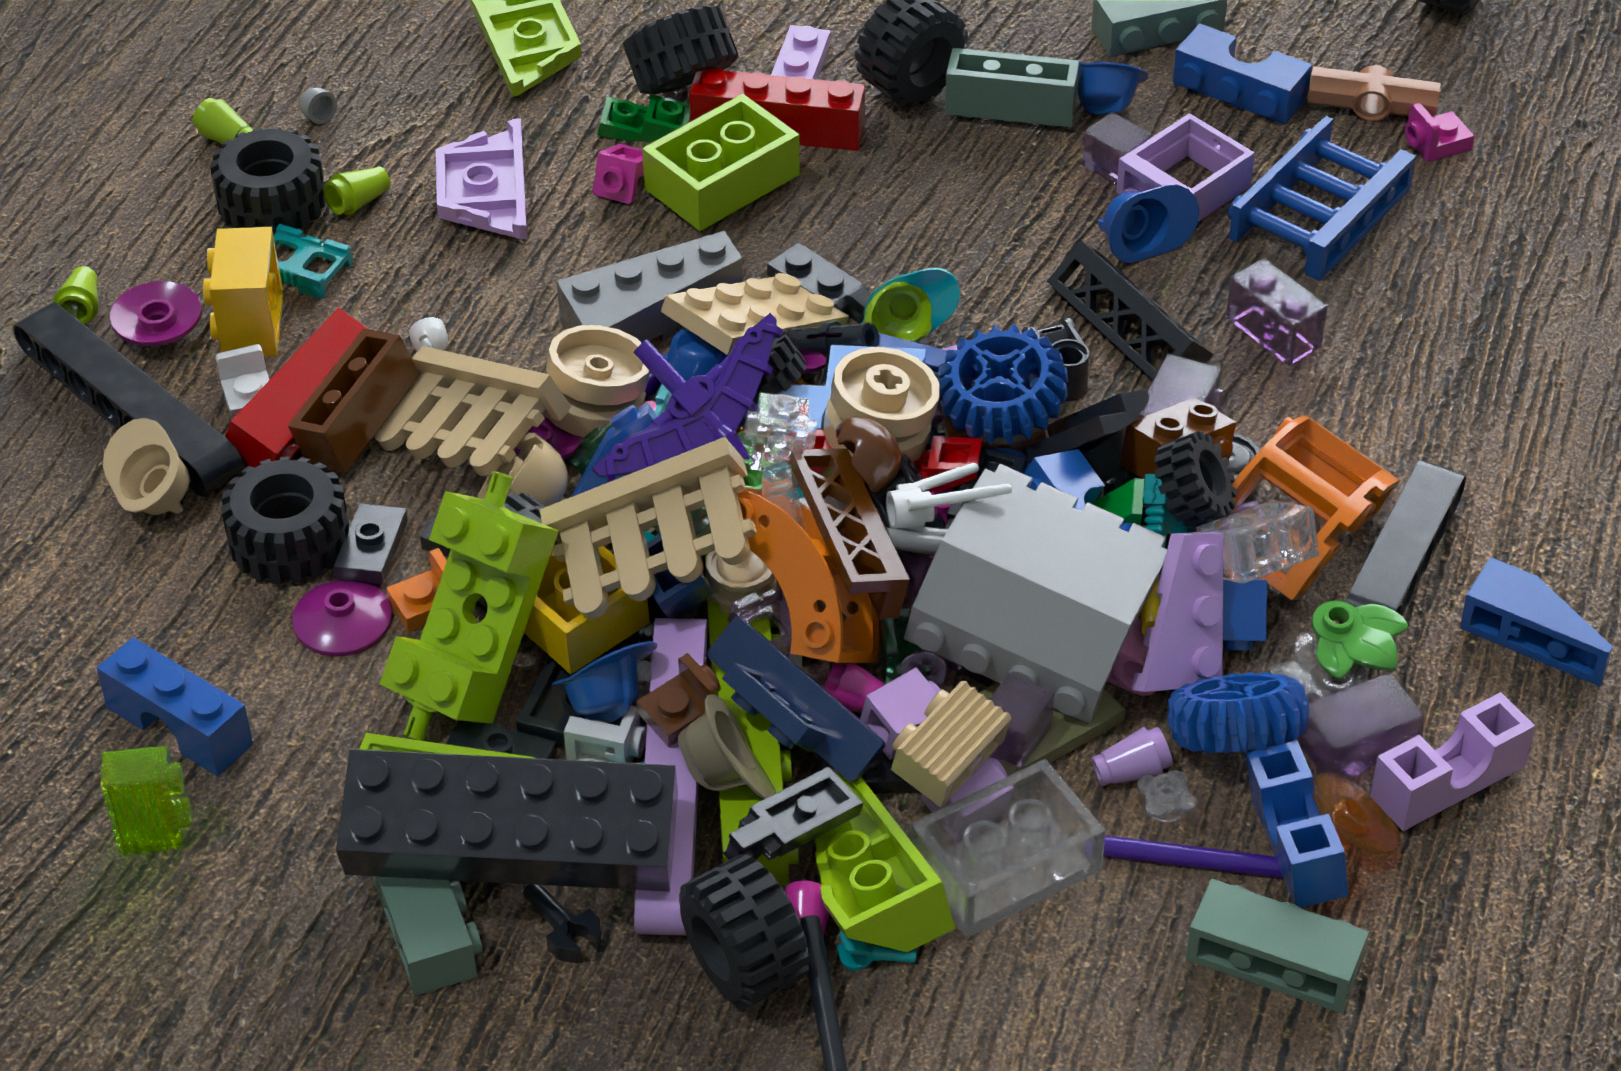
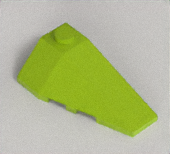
(879, 880)

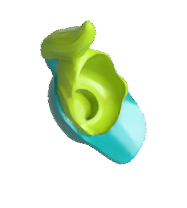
(913, 303)

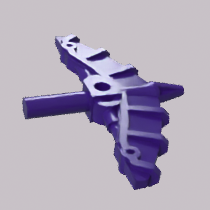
(699, 408)

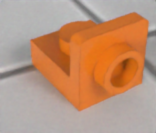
(415, 596)

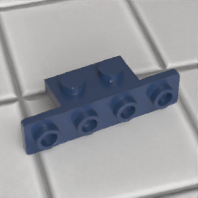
(792, 701)

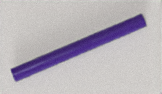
(1191, 856)

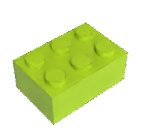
(721, 161)

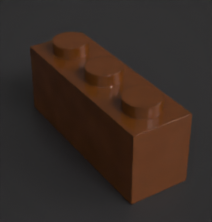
(354, 400)

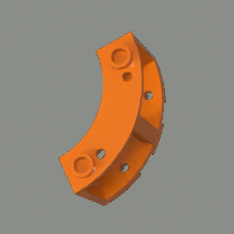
(1320, 474)
(807, 576)

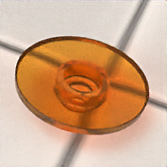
(1355, 815)

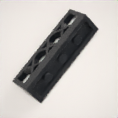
(1140, 306)

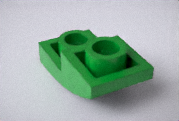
(640, 123)

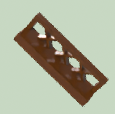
(862, 532)

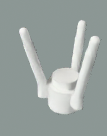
(911, 507)

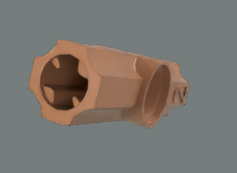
(1371, 92)

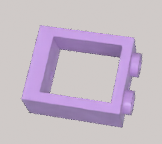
(1191, 138)

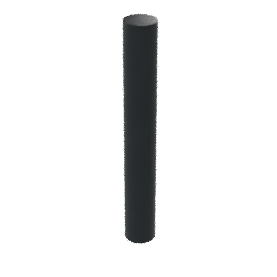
(823, 996)

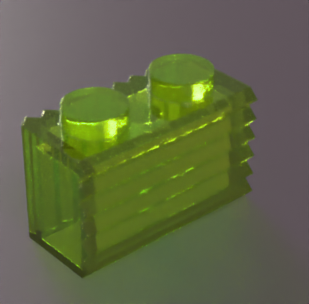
(144, 799)

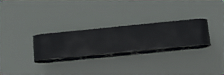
(125, 393)

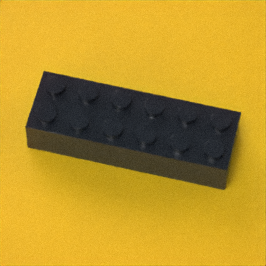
(508, 820)

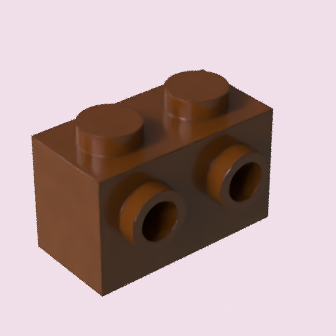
(1154, 430)

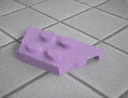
(484, 182)

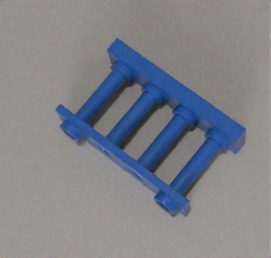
(1343, 225)

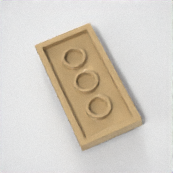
(728, 310)

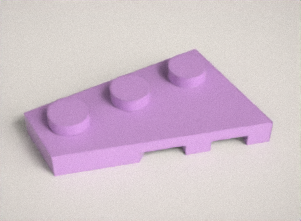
(1189, 621)

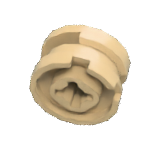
(737, 580)

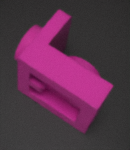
(1437, 135)
(618, 173)

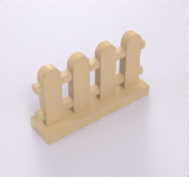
(483, 389)
(647, 498)

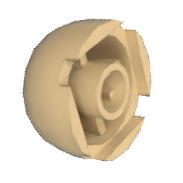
(535, 471)

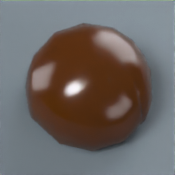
(874, 451)

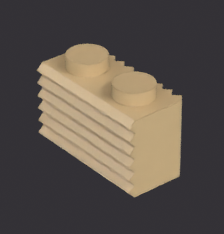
(950, 742)

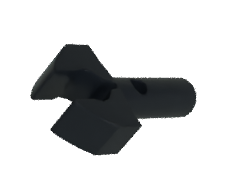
(582, 925)

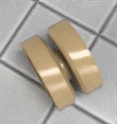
(596, 375)
(887, 389)

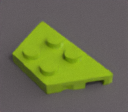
(527, 39)

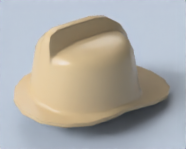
(145, 469)

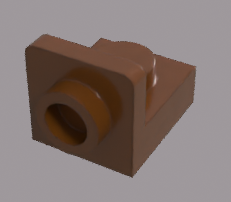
(679, 700)

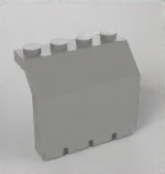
(1036, 590)

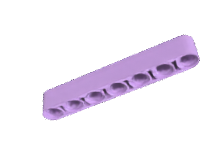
(660, 910)

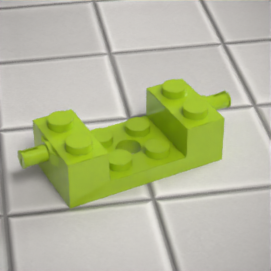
(461, 662)

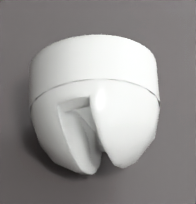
(429, 333)

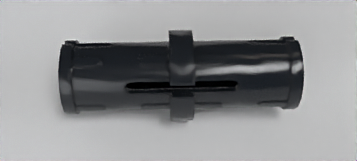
(819, 339)

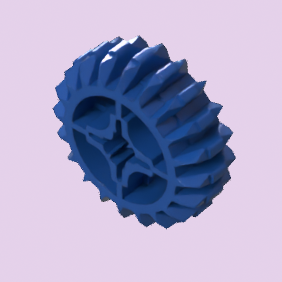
(1000, 395)
(1238, 712)

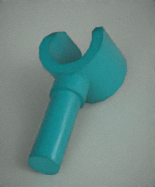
(858, 954)

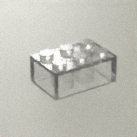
(1009, 845)

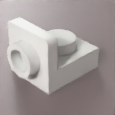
(241, 375)
(604, 741)

